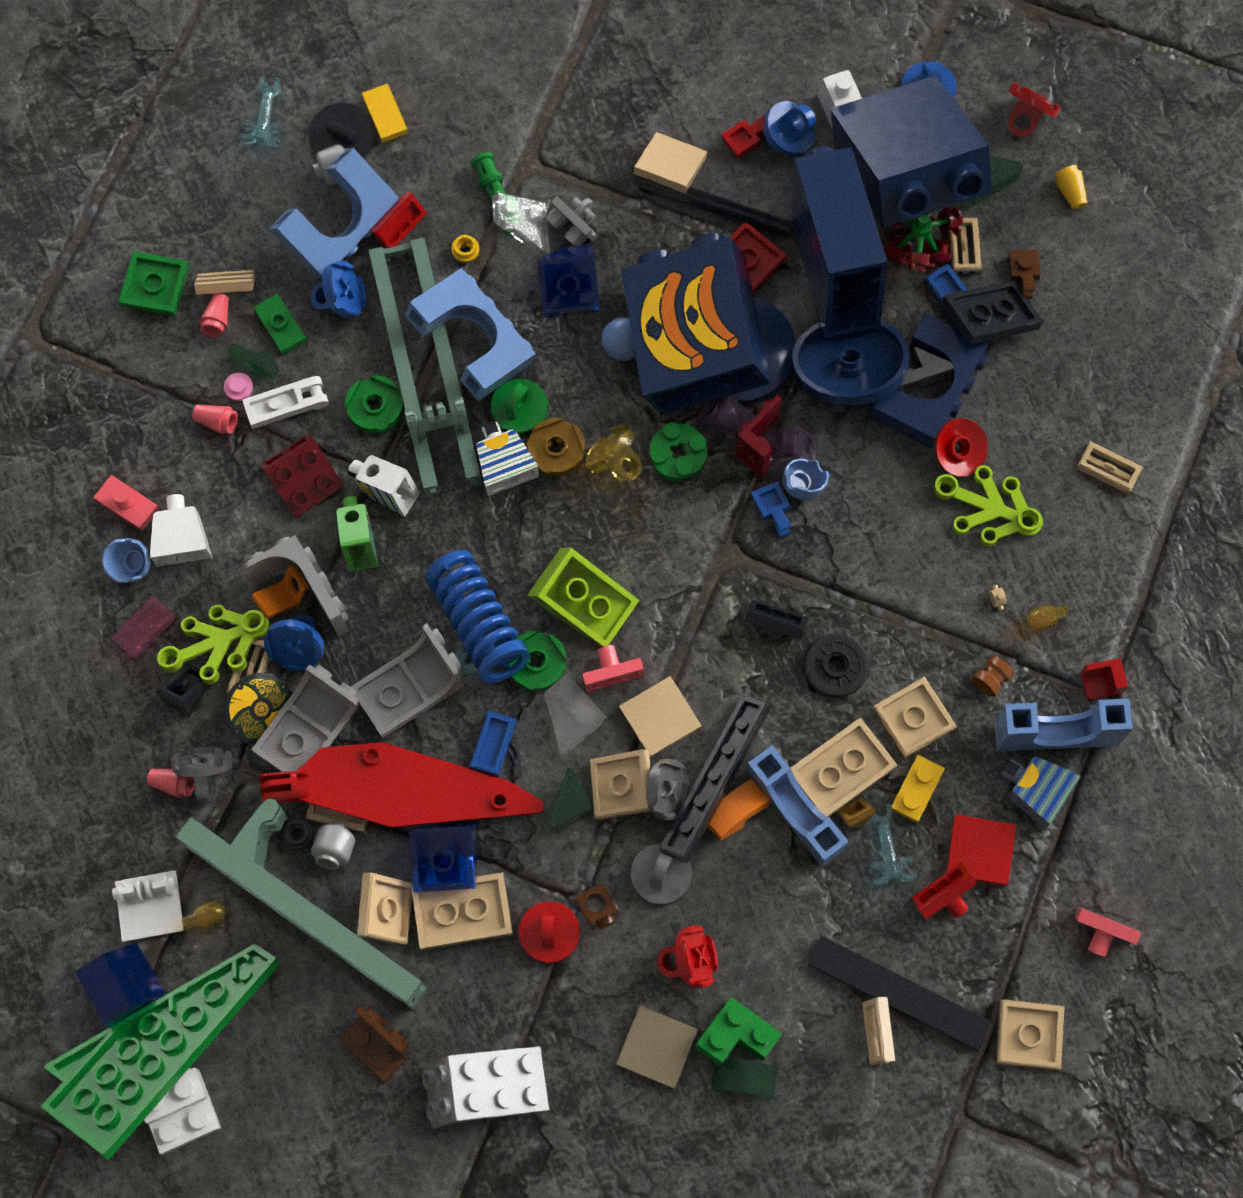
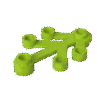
(992, 507)
(218, 641)

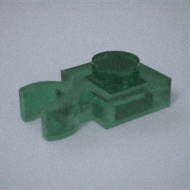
(261, 362)

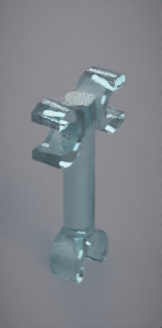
(264, 130)
(890, 869)

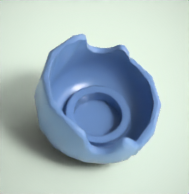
(618, 340)
(804, 479)
(126, 560)

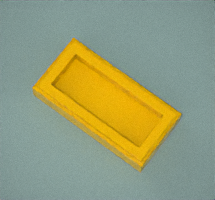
(385, 113)

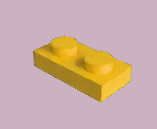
(917, 788)

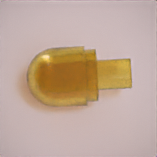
(1045, 616)
(205, 915)

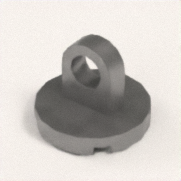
(201, 765)
(667, 789)
(659, 877)

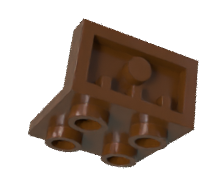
(374, 1046)

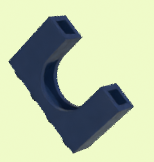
(924, 418)

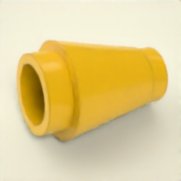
(1072, 186)

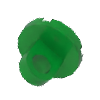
(519, 406)

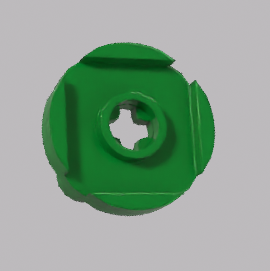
(375, 420)
(674, 436)
(554, 665)

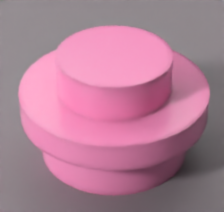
(238, 386)

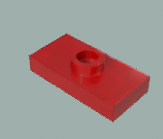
(398, 221)

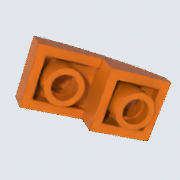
(737, 808)

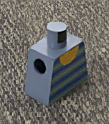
(1040, 788)

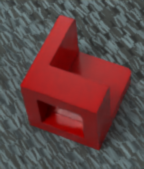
(1104, 679)

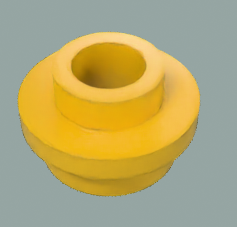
(462, 242)

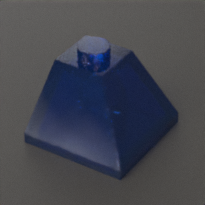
(568, 280)

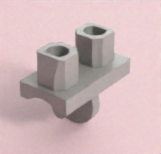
(562, 213)

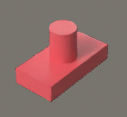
(126, 503)
(612, 671)
(1105, 931)

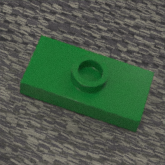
(280, 324)

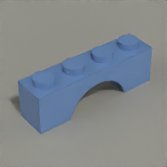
(807, 822)

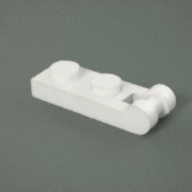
(285, 402)

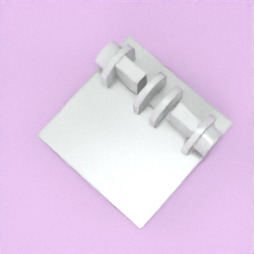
(148, 906)

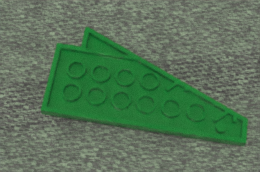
(131, 1066)

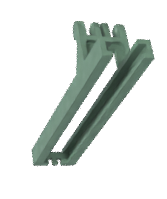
(418, 426)
(245, 865)

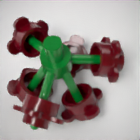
(934, 251)

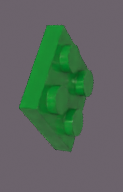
(154, 284)

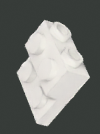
(183, 1114)

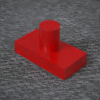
(946, 893)

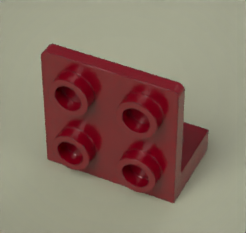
(751, 445)
(302, 475)

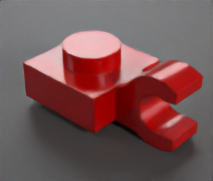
(744, 137)

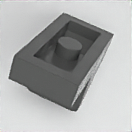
(927, 372)

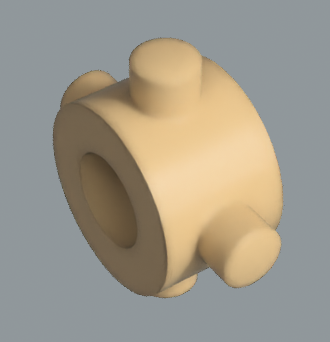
(997, 597)

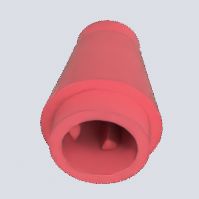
(215, 316)
(218, 418)
(170, 783)

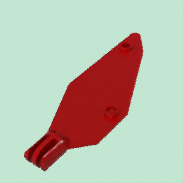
(397, 787)

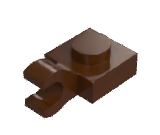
(1025, 268)

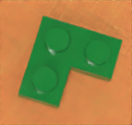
(734, 1026)

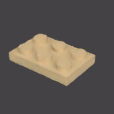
(843, 768)
(464, 914)

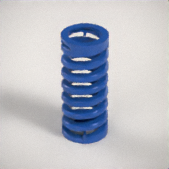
(496, 654)

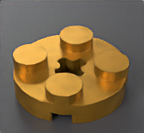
(564, 433)

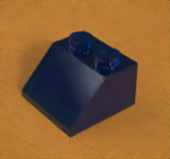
(444, 857)
(120, 983)

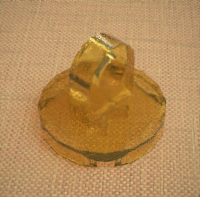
(611, 453)

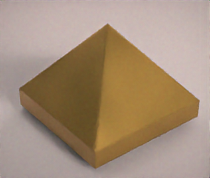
(856, 813)

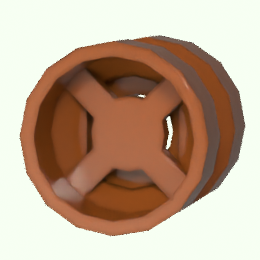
(993, 675)

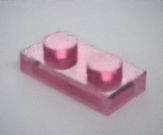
(144, 627)

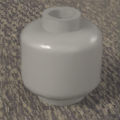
(324, 159)
(333, 846)

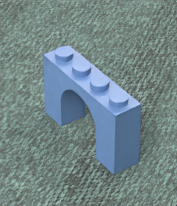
(370, 202)
(462, 298)
(1102, 726)

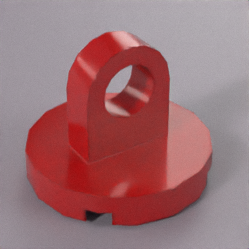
(1029, 104)
(549, 932)
(694, 958)

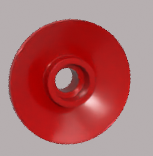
(972, 447)

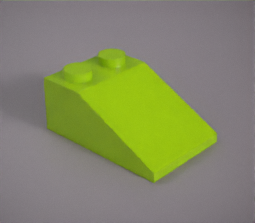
(583, 597)

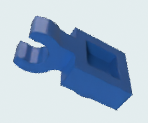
(772, 504)

